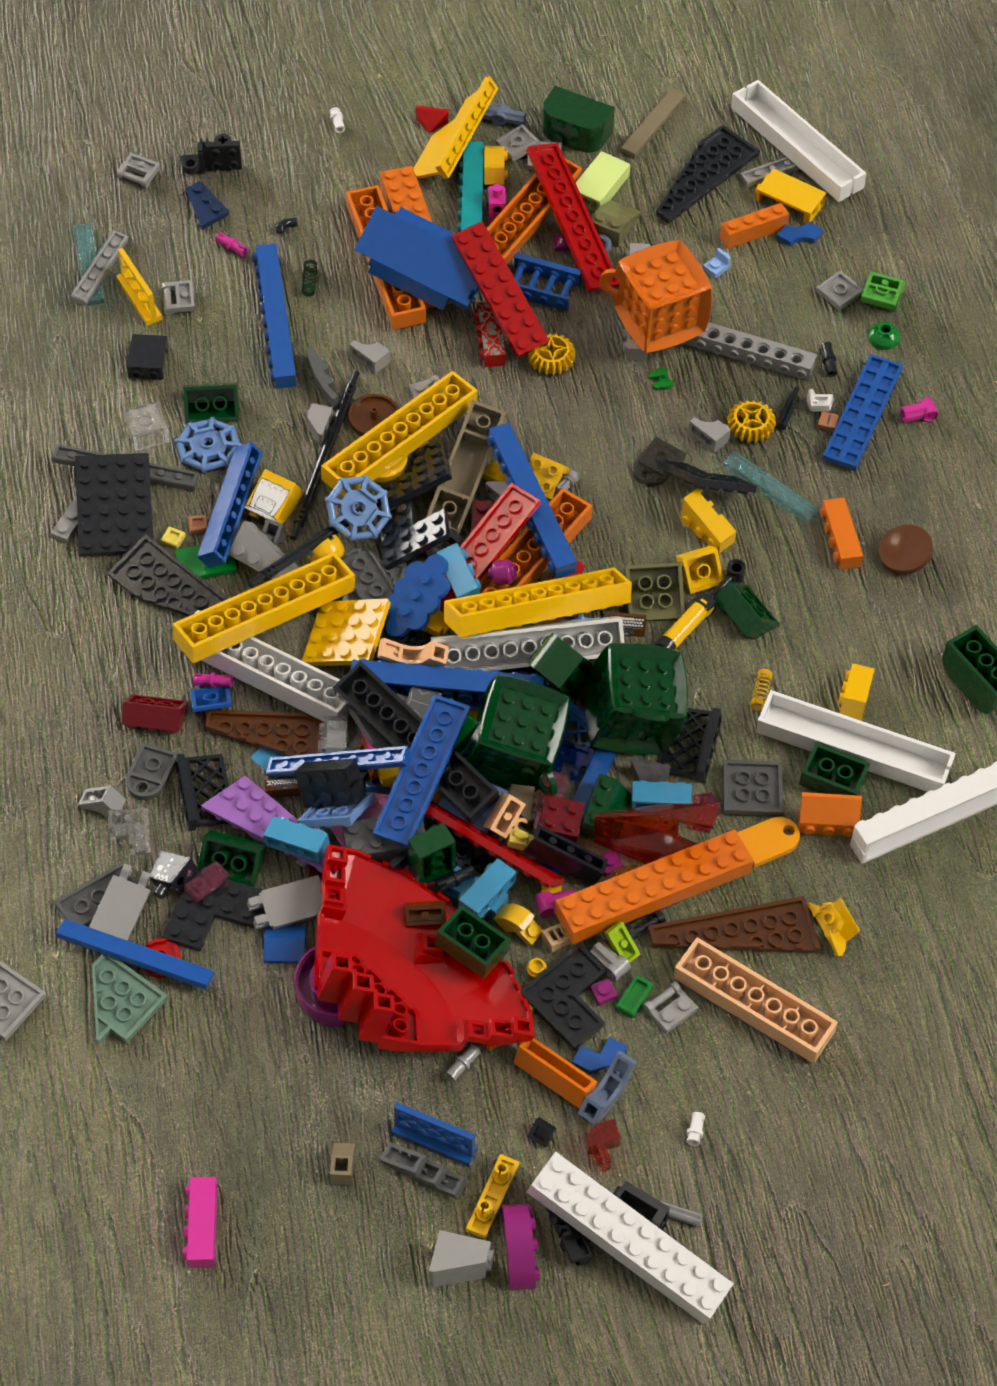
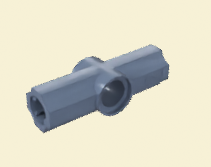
(502, 114)

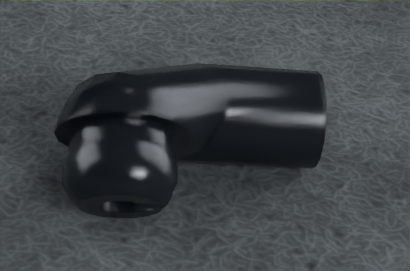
(289, 222)

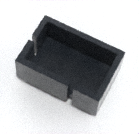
(329, 783)

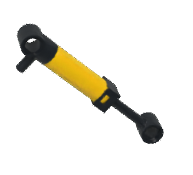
(701, 609)

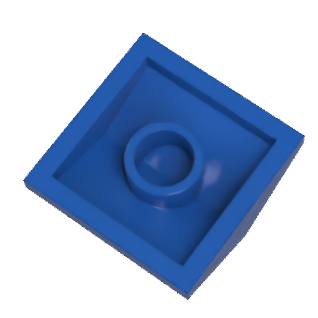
(210, 698)
(284, 944)

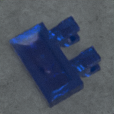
(575, 755)

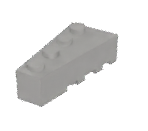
(256, 549)

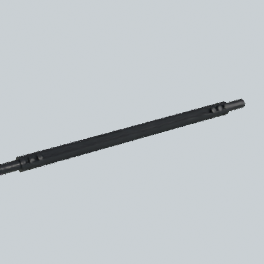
(305, 505)

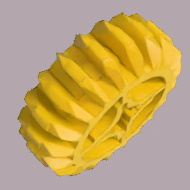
(554, 356)
(751, 416)

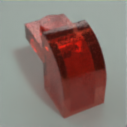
(600, 1139)

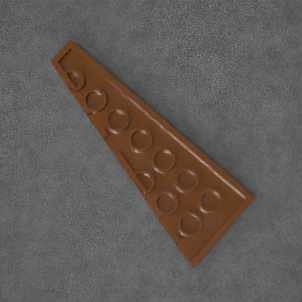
(761, 927)

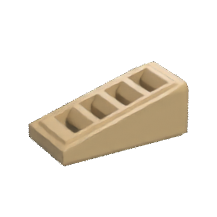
(552, 945)

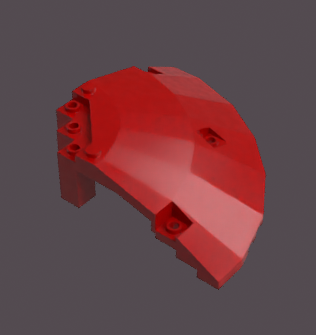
(394, 976)

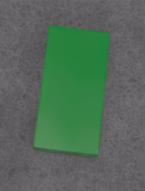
(634, 996)

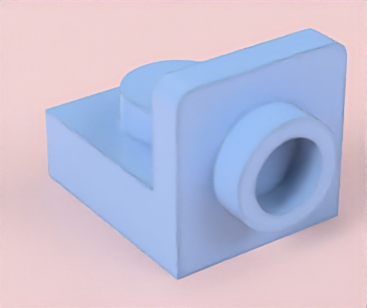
(717, 264)

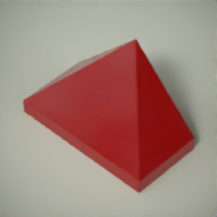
(431, 117)

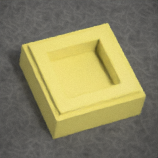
(173, 538)

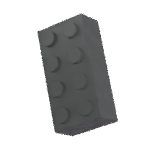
(360, 837)

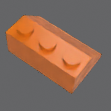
(828, 814)

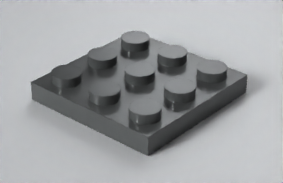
(752, 787)

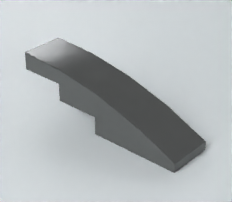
(321, 377)
(422, 1170)

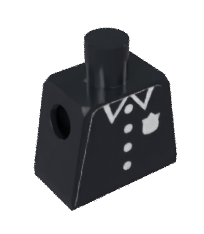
(171, 873)

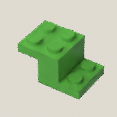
(883, 291)

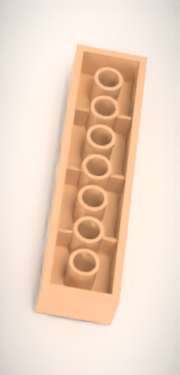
(755, 1000)

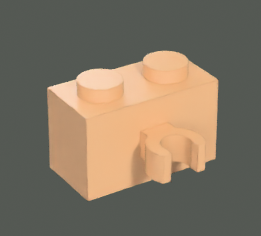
(505, 815)

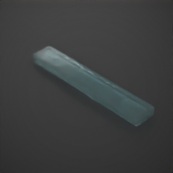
(87, 254)
(771, 487)

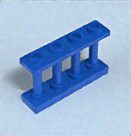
(550, 270)

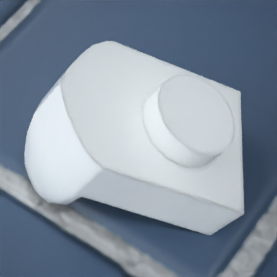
(819, 402)

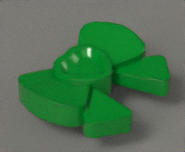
(664, 382)

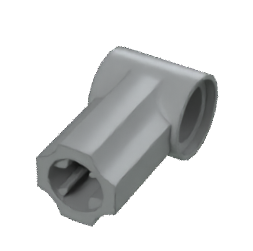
(615, 964)

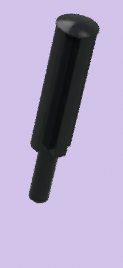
(787, 410)

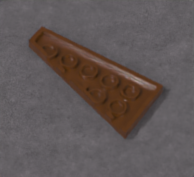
(273, 731)

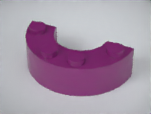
(319, 1011)
(520, 1246)

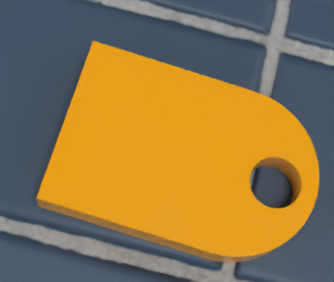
(768, 841)

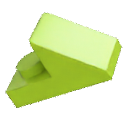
(621, 941)

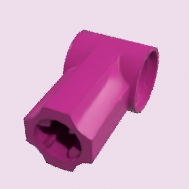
(923, 410)
(546, 901)

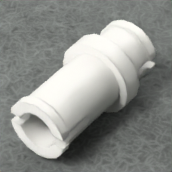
(337, 119)
(695, 1131)

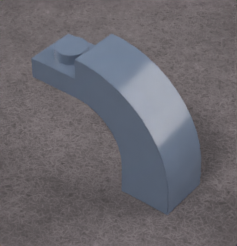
(609, 1090)

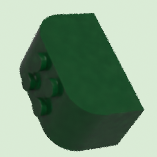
(577, 120)
(561, 665)
(972, 667)

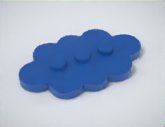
(417, 596)

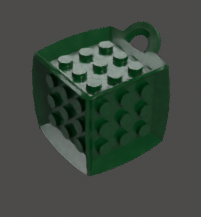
(636, 698)
(519, 733)

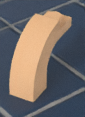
(429, 654)

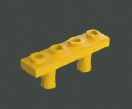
(492, 1196)

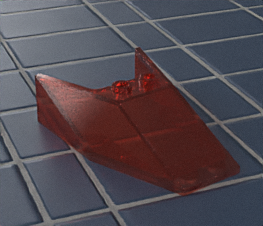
(642, 830)

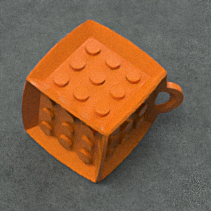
(661, 295)

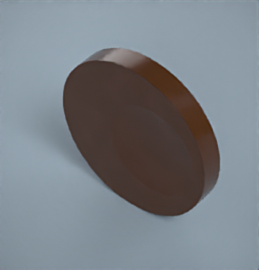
(370, 411)
(905, 549)

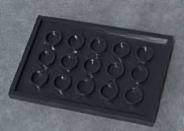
(112, 502)

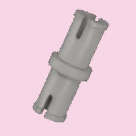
(462, 1063)

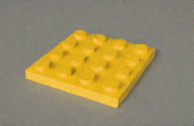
(346, 632)

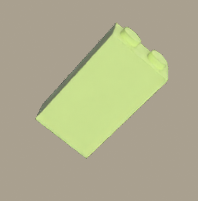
(602, 180)

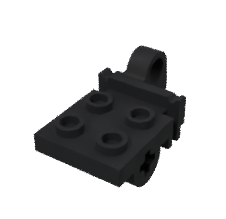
(215, 155)
(571, 1241)

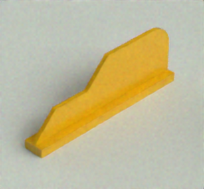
(450, 141)

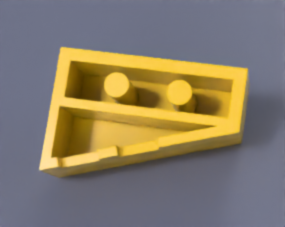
(705, 521)
(855, 691)

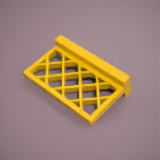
(137, 290)

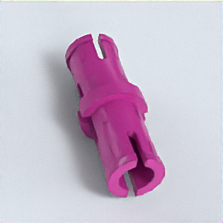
(231, 244)
(213, 680)

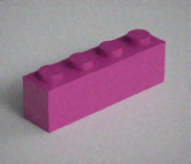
(201, 1222)

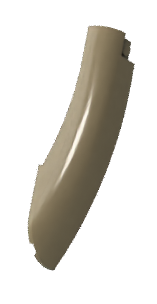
(466, 466)

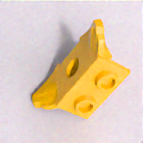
(836, 924)

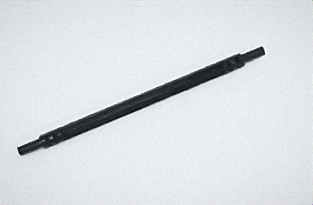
(298, 552)

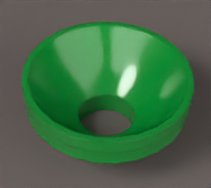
(883, 340)

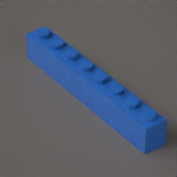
(230, 505)

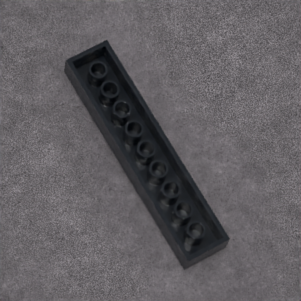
(398, 725)

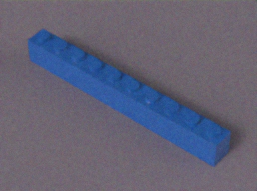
(275, 316)
(543, 521)

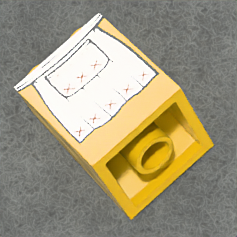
(274, 498)

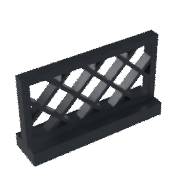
(706, 749)
(187, 787)

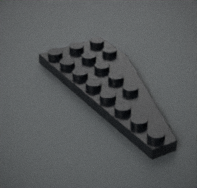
(711, 164)
(163, 580)

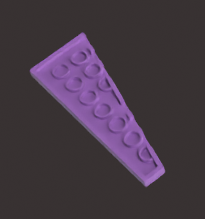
(251, 810)

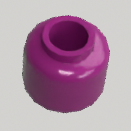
(502, 572)

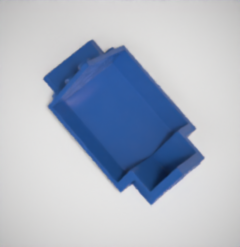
(417, 258)

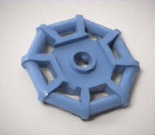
(204, 432)
(348, 511)

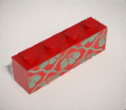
(490, 336)

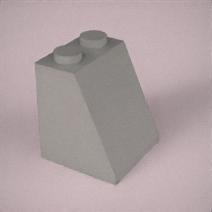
(459, 1259)

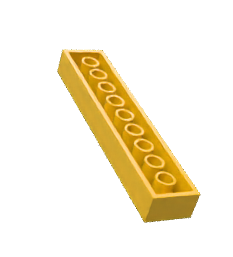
(401, 432)
(537, 602)
(263, 607)

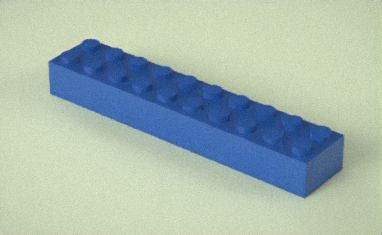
(455, 683)

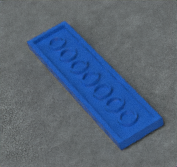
(423, 772)

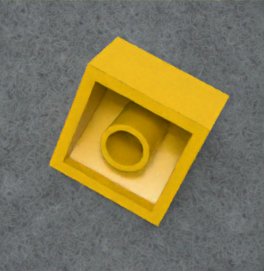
(701, 569)

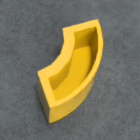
(495, 165)

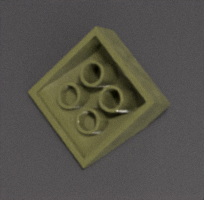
(656, 590)

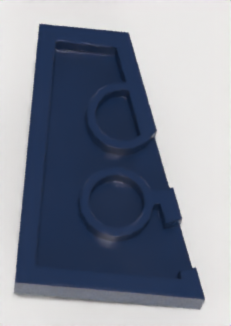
(205, 205)

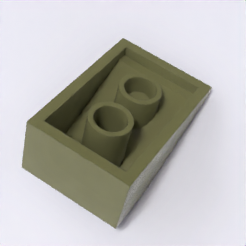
(615, 221)

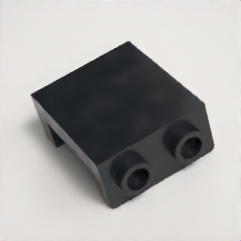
(147, 356)
(644, 1204)

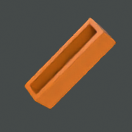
(754, 225)
(841, 533)
(554, 1072)

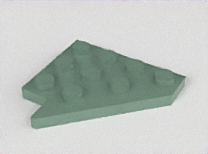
(122, 999)

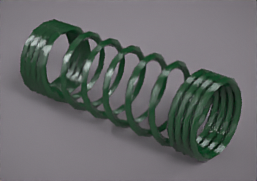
(311, 271)

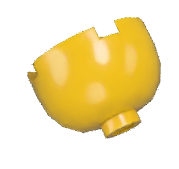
(328, 547)

